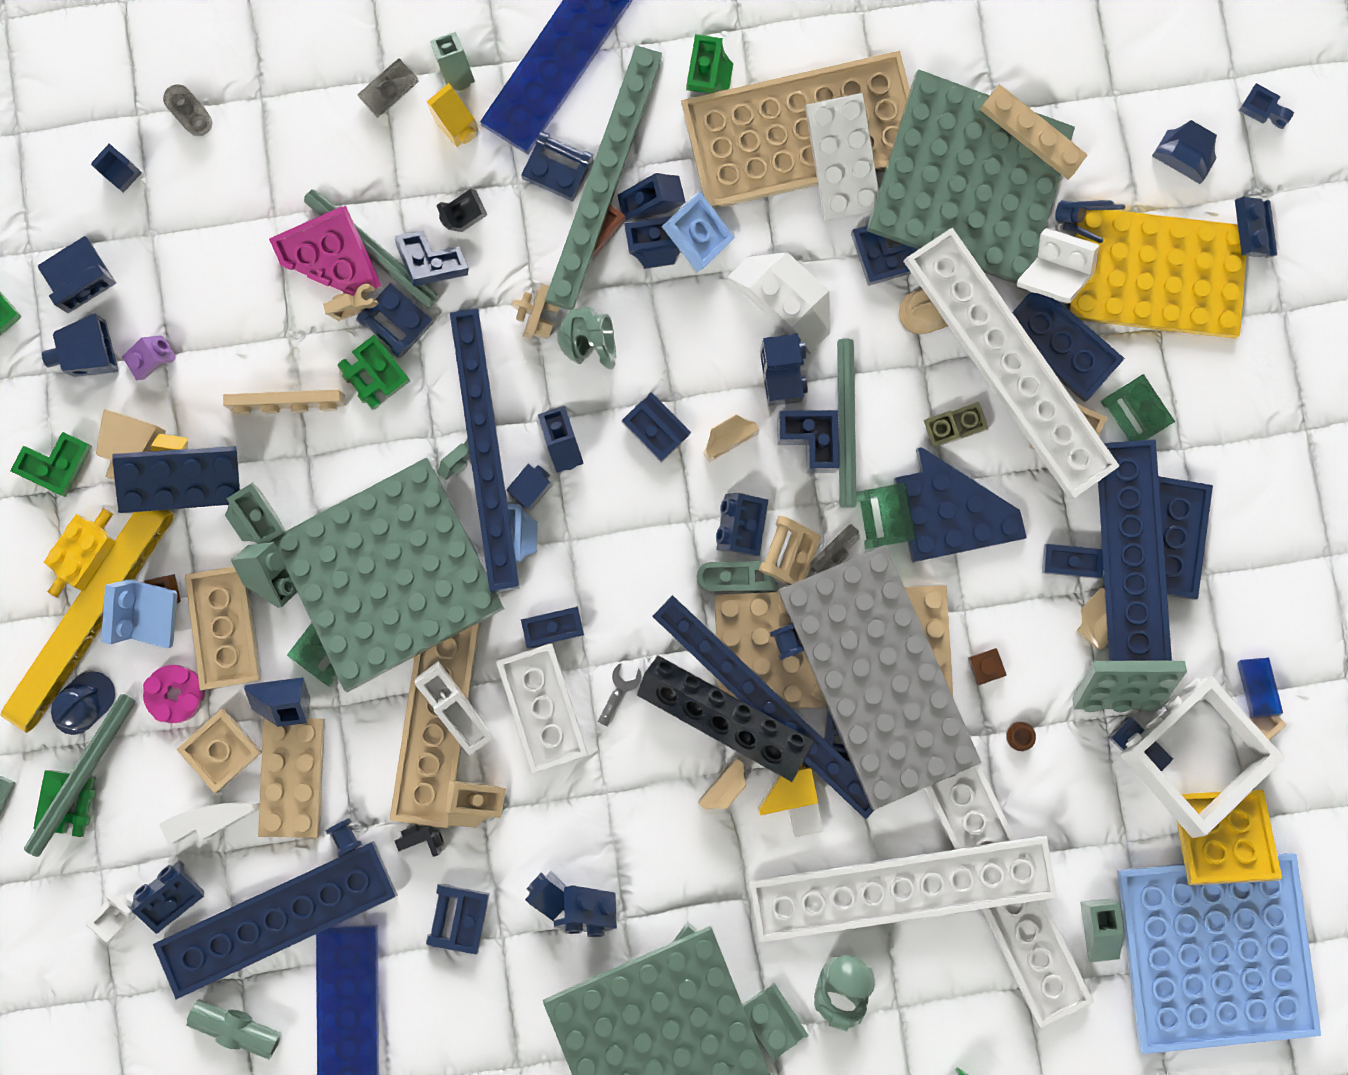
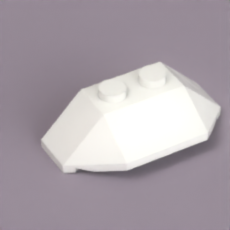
(786, 295)

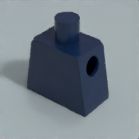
(82, 348)

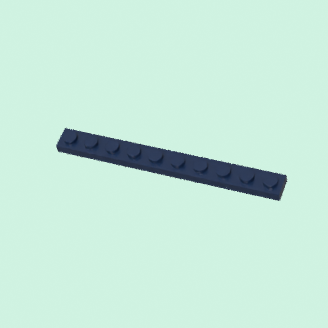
(484, 451)
(755, 692)

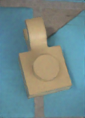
(346, 306)

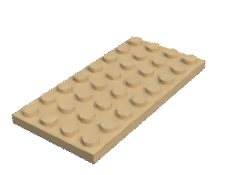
(757, 135)
(747, 619)

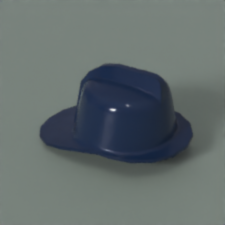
(82, 702)

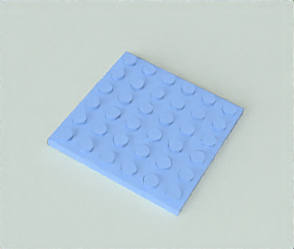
(1217, 959)

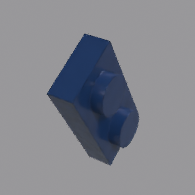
(1072, 561)
(552, 627)
(1154, 752)

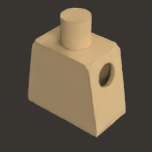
(124, 435)

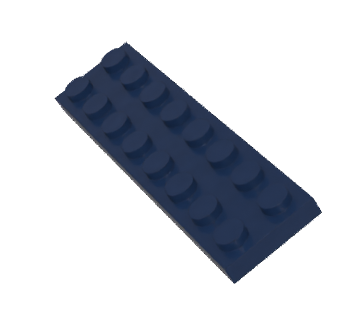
(1134, 555)
(275, 920)

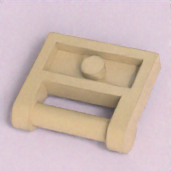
(797, 555)

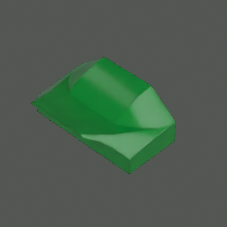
(709, 65)

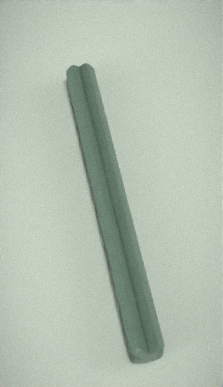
(377, 253)
(846, 423)
(79, 775)

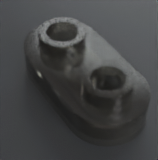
(189, 111)

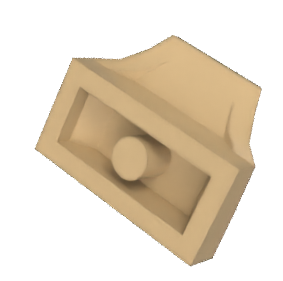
(728, 436)
(1094, 620)
(725, 788)
(473, 803)

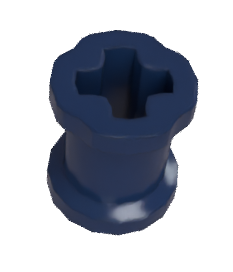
(786, 641)
(343, 837)

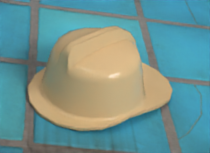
(920, 314)

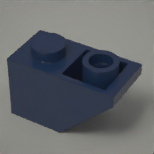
(280, 701)
(546, 895)

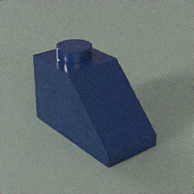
(652, 197)
(560, 439)

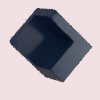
(116, 168)

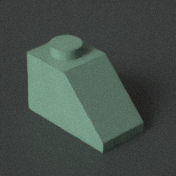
(452, 61)

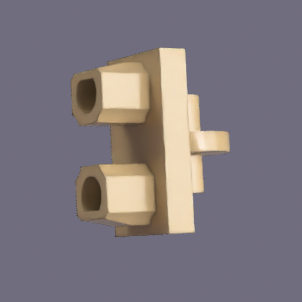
(535, 325)

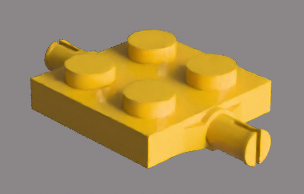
(79, 552)

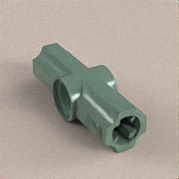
(233, 1029)

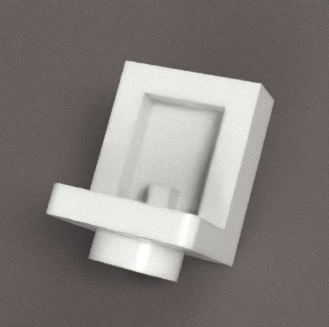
(111, 918)

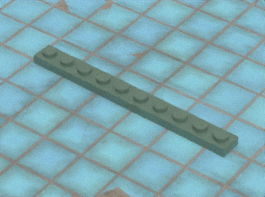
(603, 178)

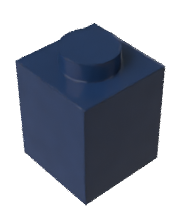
(530, 486)

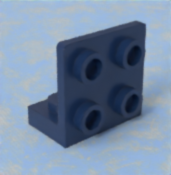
(76, 275)

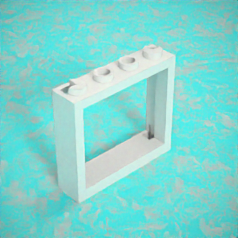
(1267, 760)

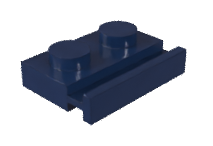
(1255, 227)
(656, 427)

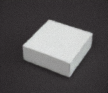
(806, 820)

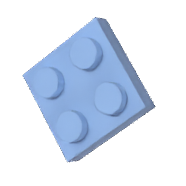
(698, 232)

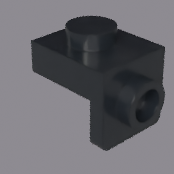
(462, 211)
(414, 836)

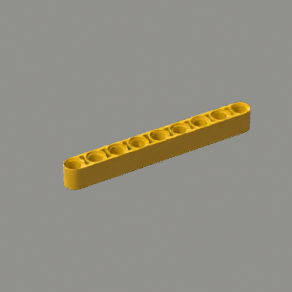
(83, 620)

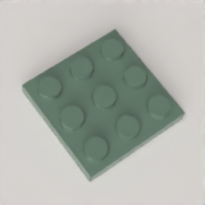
(1128, 685)

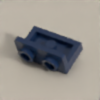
(588, 911)

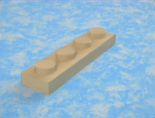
(1033, 132)
(274, 401)

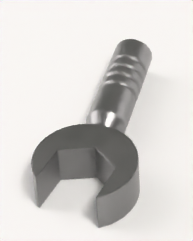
(616, 696)

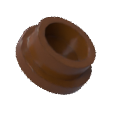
(1021, 736)

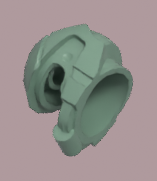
(587, 329)
(849, 978)

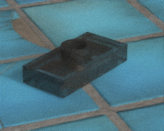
(388, 88)
(836, 551)

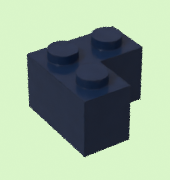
(781, 365)
(817, 431)

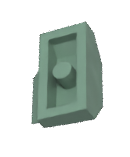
(253, 516)

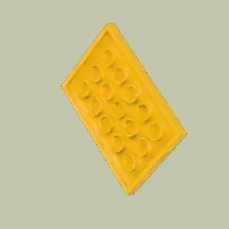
(1163, 274)

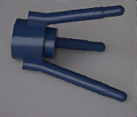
(1074, 212)

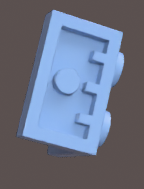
(139, 613)

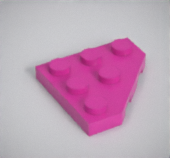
(327, 252)

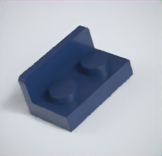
(741, 524)
(166, 897)

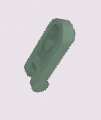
(733, 577)

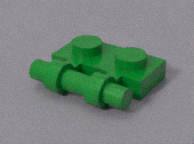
(380, 366)
(50, 787)

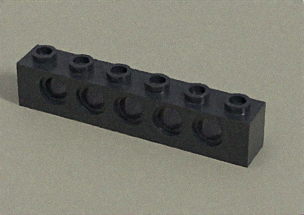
(724, 718)

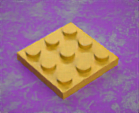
(1236, 848)

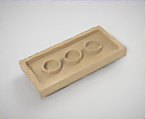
(222, 629)
(291, 779)

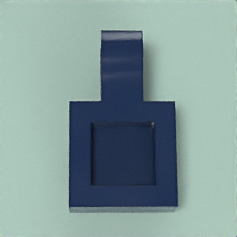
(1262, 104)

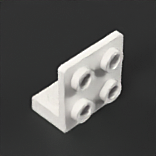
(1061, 266)

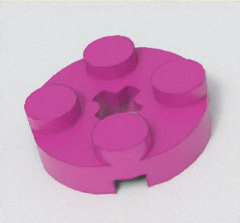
(157, 689)

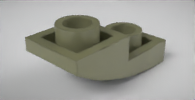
(956, 424)

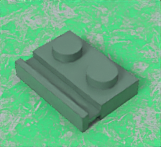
(774, 1021)

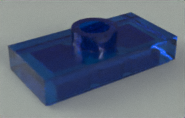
(1260, 688)

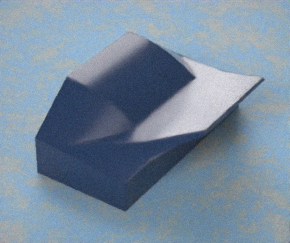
(1188, 150)
(651, 243)

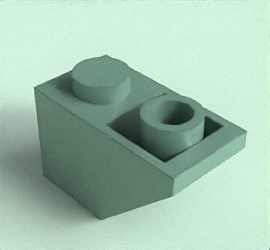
(265, 573)
(1102, 929)

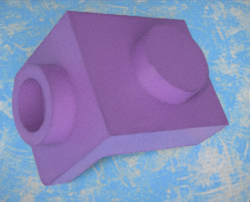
(147, 356)

